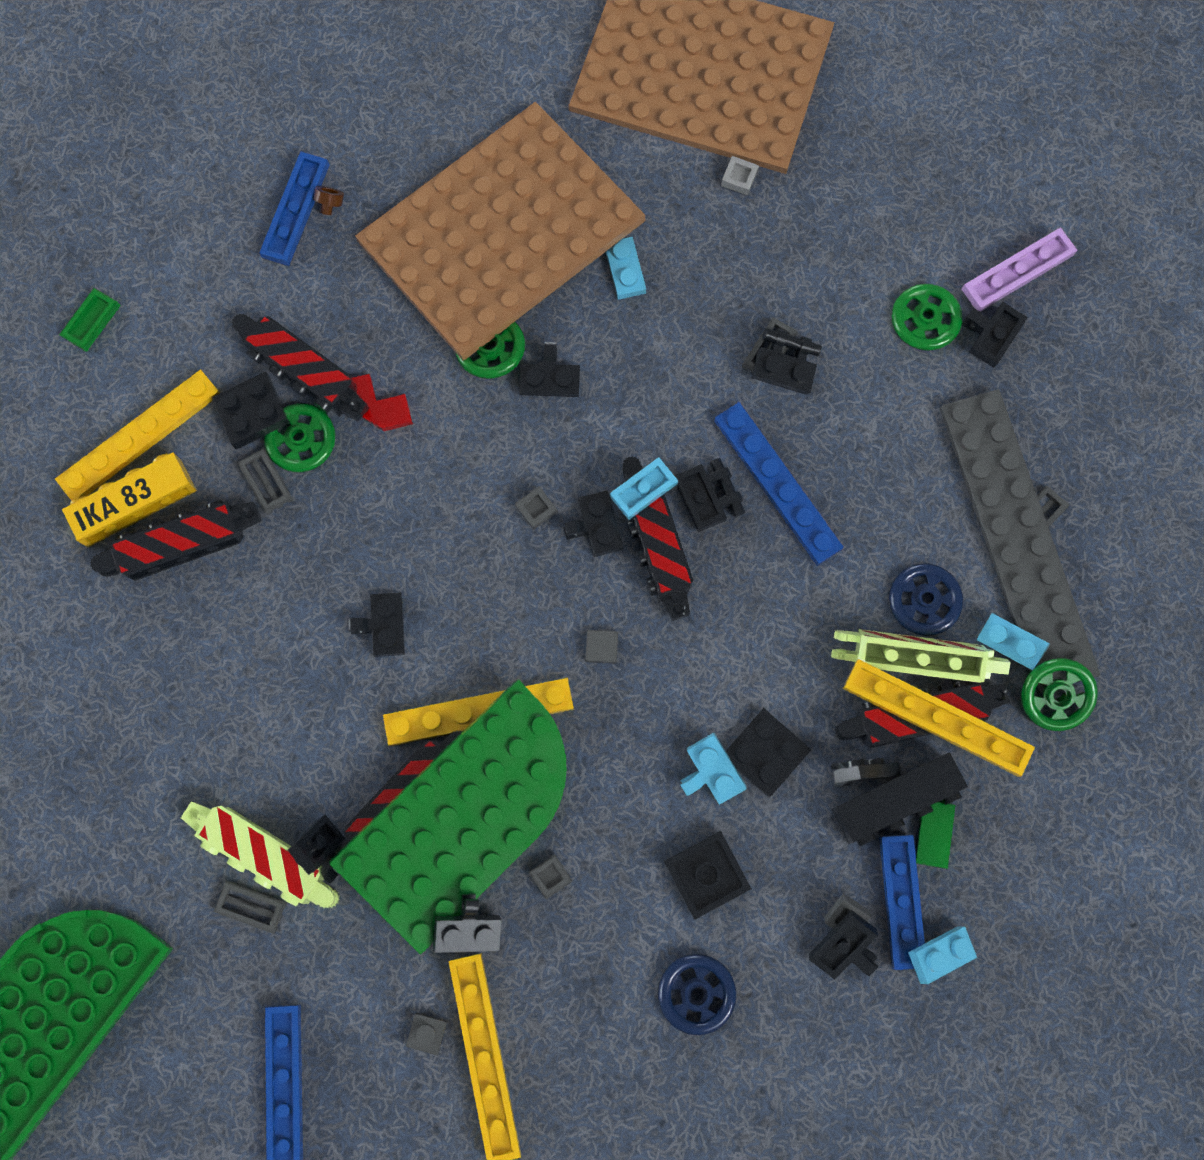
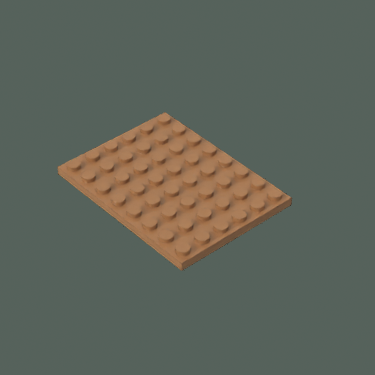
(705, 74)
(500, 230)

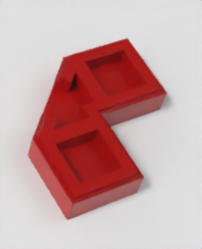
(384, 413)

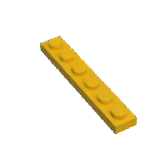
(137, 436)
(458, 714)
(939, 718)
(484, 1058)

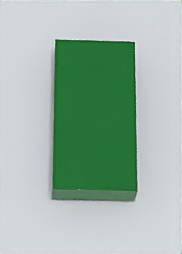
(90, 320)
(935, 836)

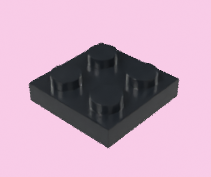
(250, 410)
(767, 752)
(707, 875)

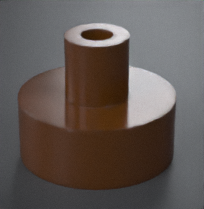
(328, 198)

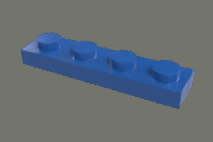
(294, 209)
(901, 898)

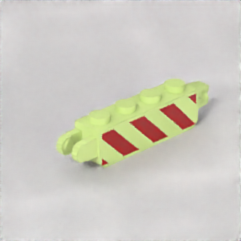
(921, 655)
(259, 852)

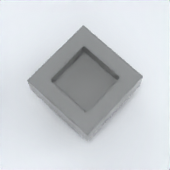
(739, 175)

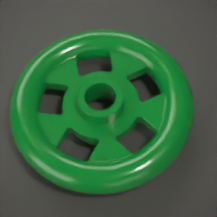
(917, 337)
(508, 360)
(320, 450)
(1043, 674)

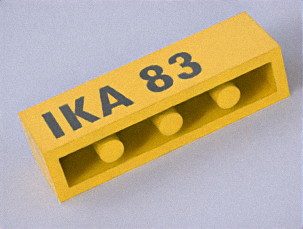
(128, 499)

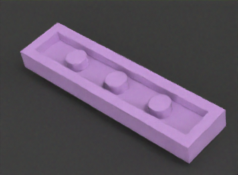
(1019, 269)

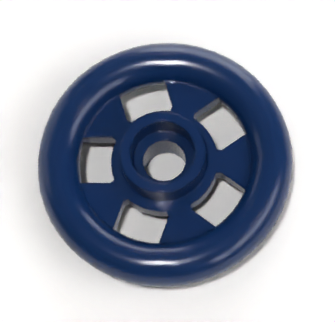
(905, 613)
(677, 1013)

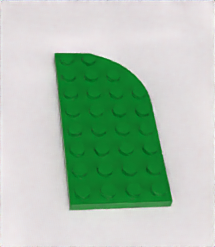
(460, 818)
(57, 1004)

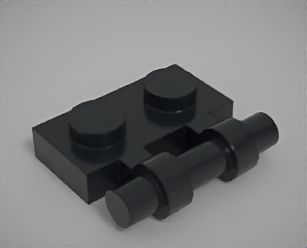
(785, 370)
(701, 498)

